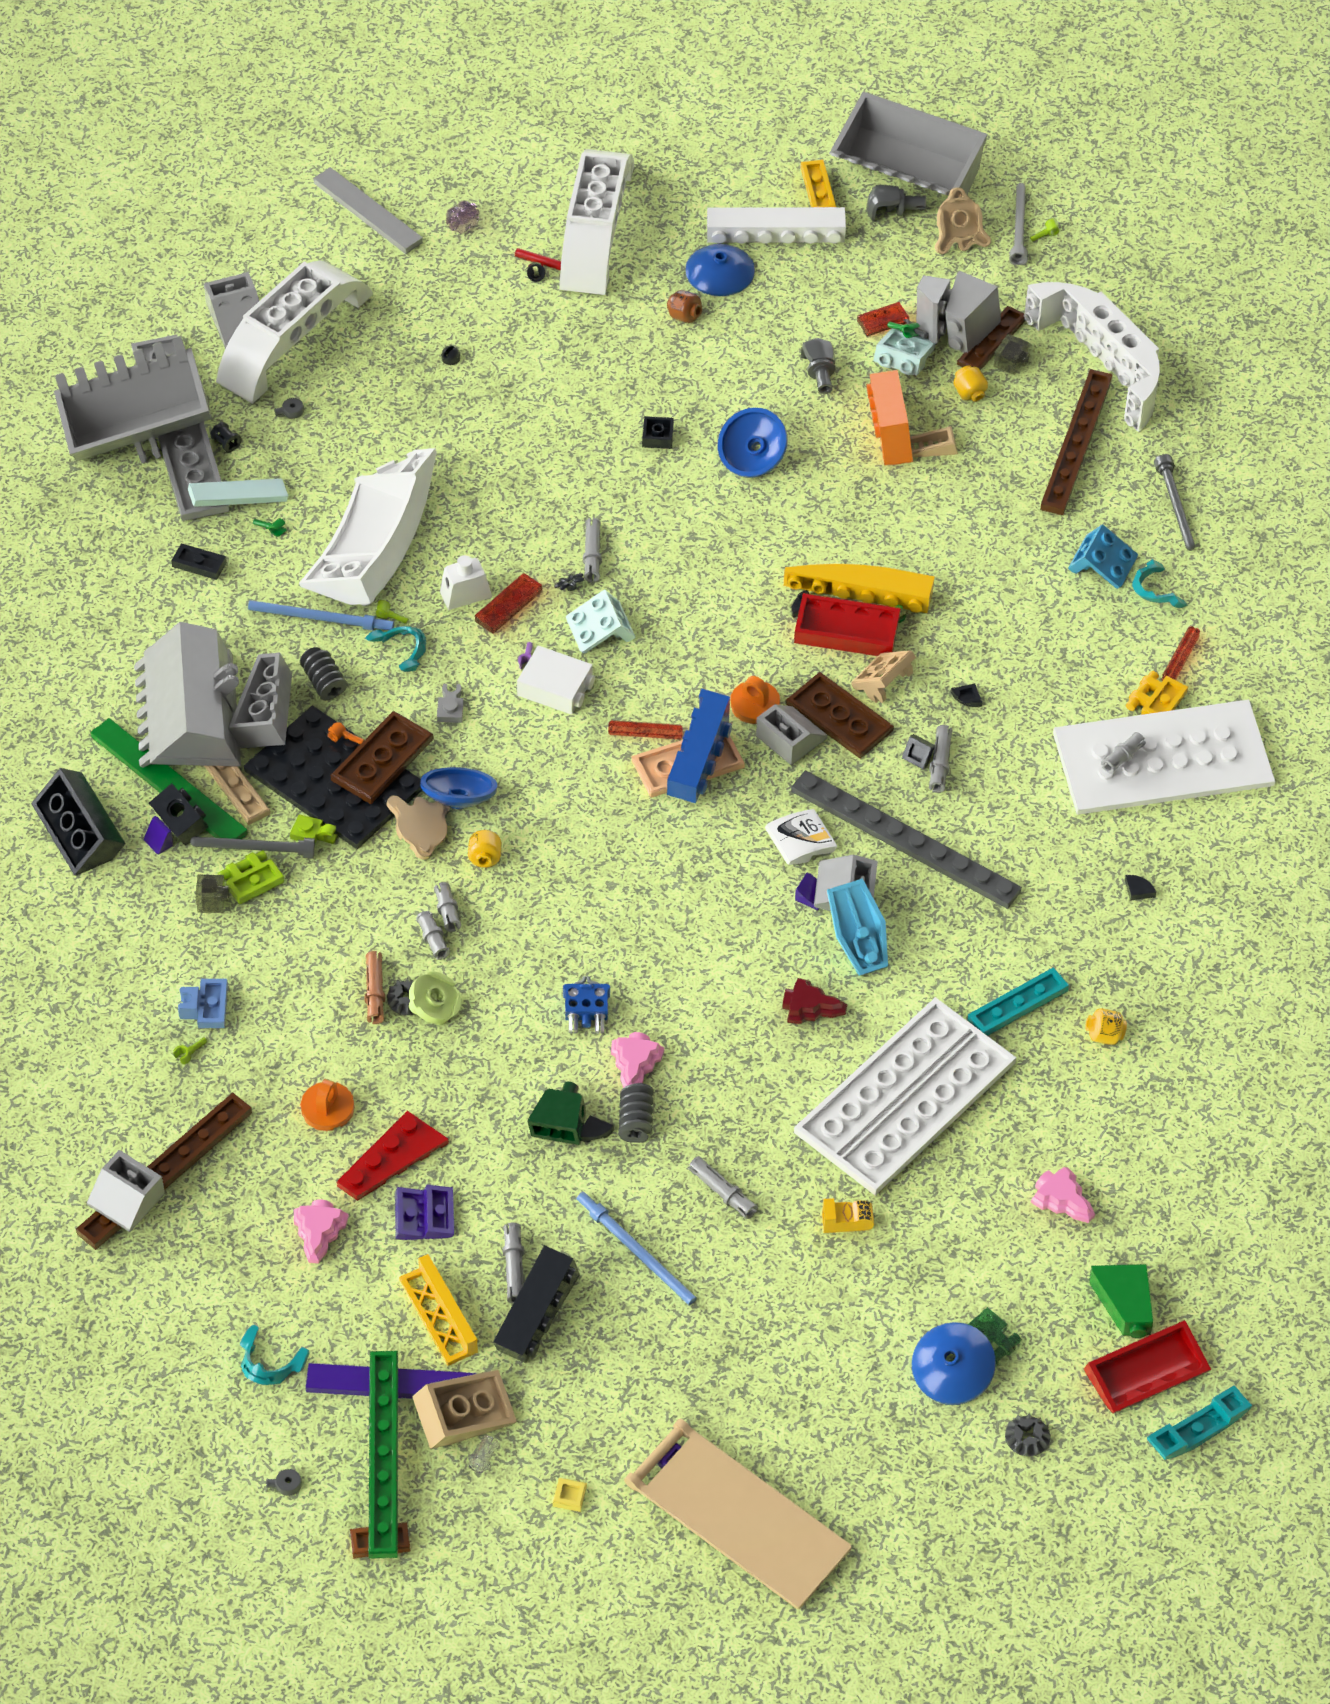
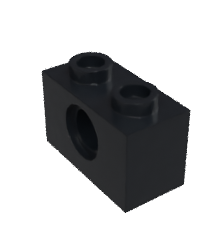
(170, 803)

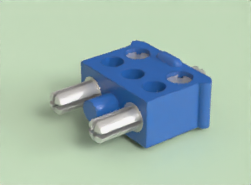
(586, 1003)

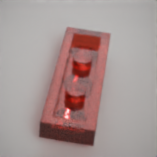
(508, 603)

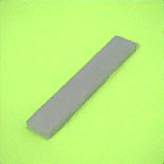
(368, 210)

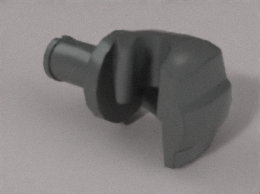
(892, 198)
(822, 362)

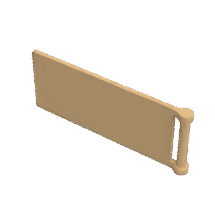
(741, 1516)

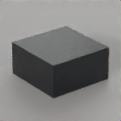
(658, 432)

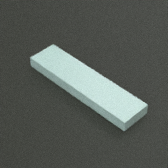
(237, 492)

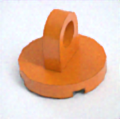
(753, 699)
(327, 1105)

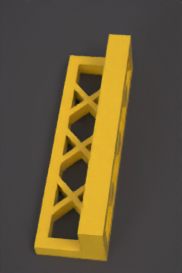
(446, 1304)

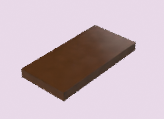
(840, 715)
(382, 757)

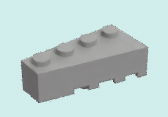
(264, 704)

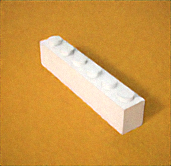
(776, 225)

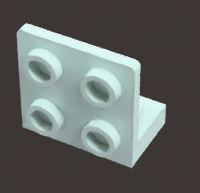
(599, 620)

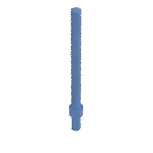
(368, 622)
(600, 1214)

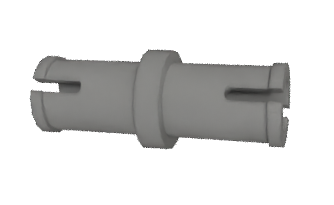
(1123, 752)
(447, 907)
(433, 935)

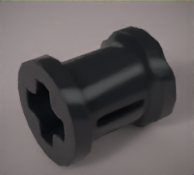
(225, 437)

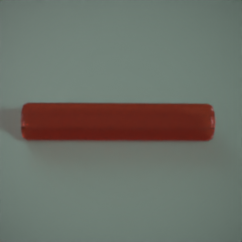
(1182, 653)
(645, 729)

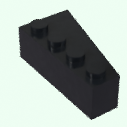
(537, 1304)

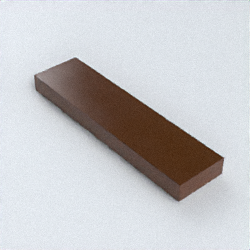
(981, 354)

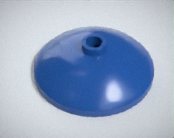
(720, 270)
(743, 433)
(458, 786)
(964, 1376)

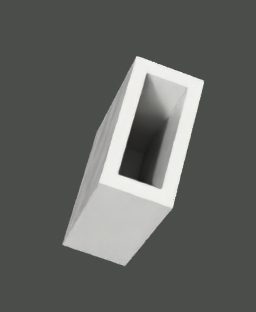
(555, 680)

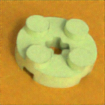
(425, 1006)

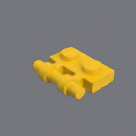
(1165, 696)

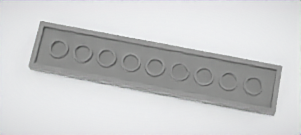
(185, 451)

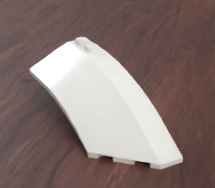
(374, 531)

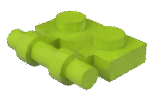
(253, 881)

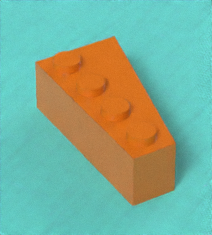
(890, 417)

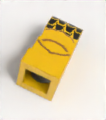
(846, 1216)

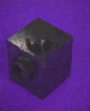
(1011, 354)
(211, 893)

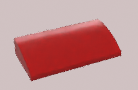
(846, 625)
(1147, 1367)

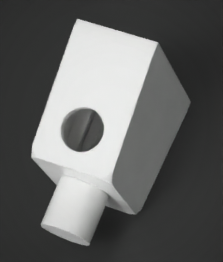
(464, 583)

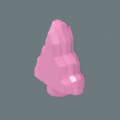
(635, 1057)
(1062, 1195)
(318, 1227)

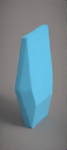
(859, 926)

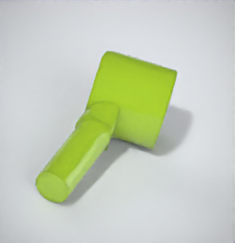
(1051, 229)
(383, 611)
(180, 1049)

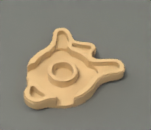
(960, 222)
(420, 825)

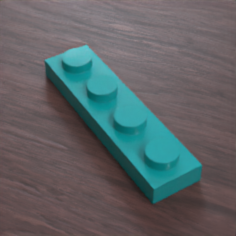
(1018, 1002)

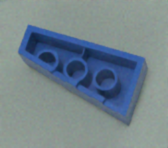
(700, 747)

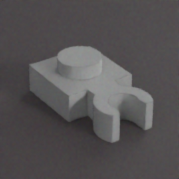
(450, 705)

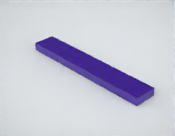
(356, 1379)

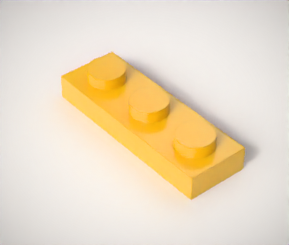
(817, 184)

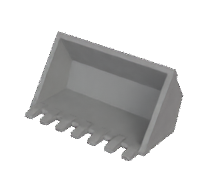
(910, 145)
(131, 402)
(188, 699)

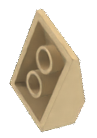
(463, 1408)

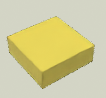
(569, 1494)

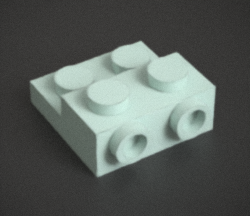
(903, 353)

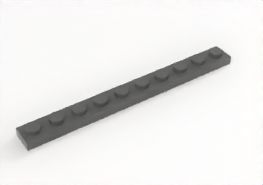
(906, 839)

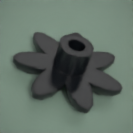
(569, 583)

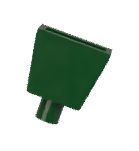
(559, 1115)

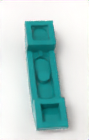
(1200, 1426)

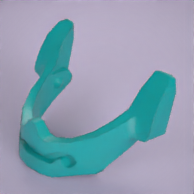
(1154, 566)
(410, 664)
(257, 1372)

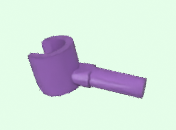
(526, 656)

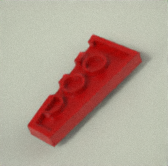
(390, 1155)

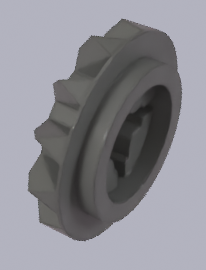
(395, 997)
(1029, 1446)

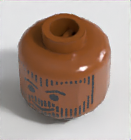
(684, 306)

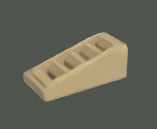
(941, 448)

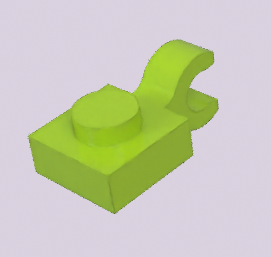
(312, 828)

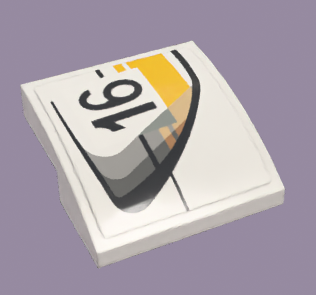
(800, 836)

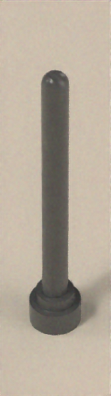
(1165, 465)
(303, 847)

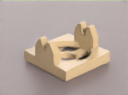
(889, 665)

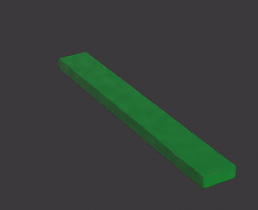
(160, 776)
(383, 1455)

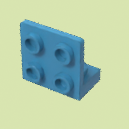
(1105, 555)

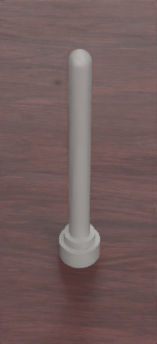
(1018, 254)

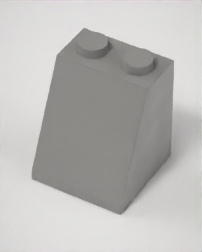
(971, 311)

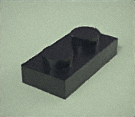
(199, 561)

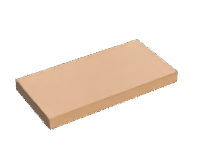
(656, 765)

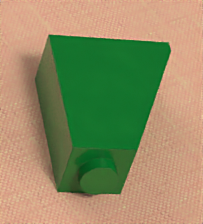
(1125, 1296)

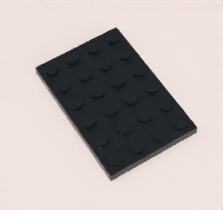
(303, 773)

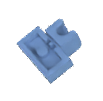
(206, 1004)

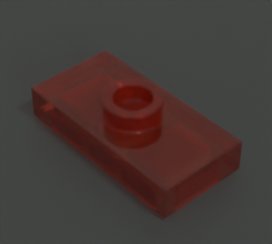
(877, 320)

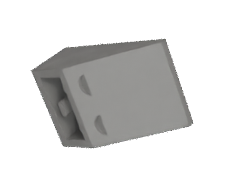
(228, 302)

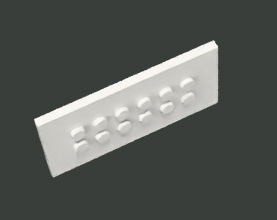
(1183, 757)
(904, 1096)

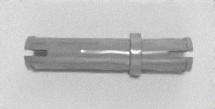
(592, 556)
(939, 766)
(730, 1194)
(513, 1254)

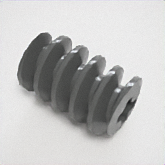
(323, 673)
(636, 1112)

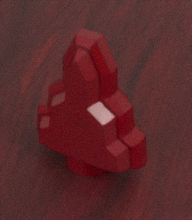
(810, 1003)

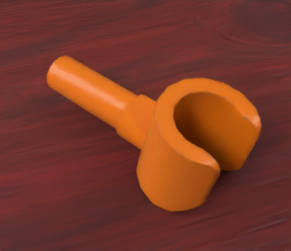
(338, 730)

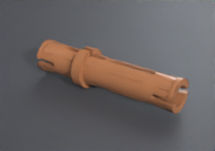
(375, 994)

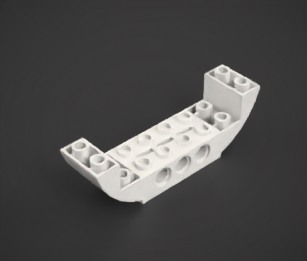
(593, 220)
(282, 321)
(1107, 335)

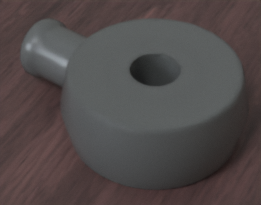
(291, 408)
(280, 1482)

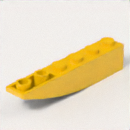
(864, 583)

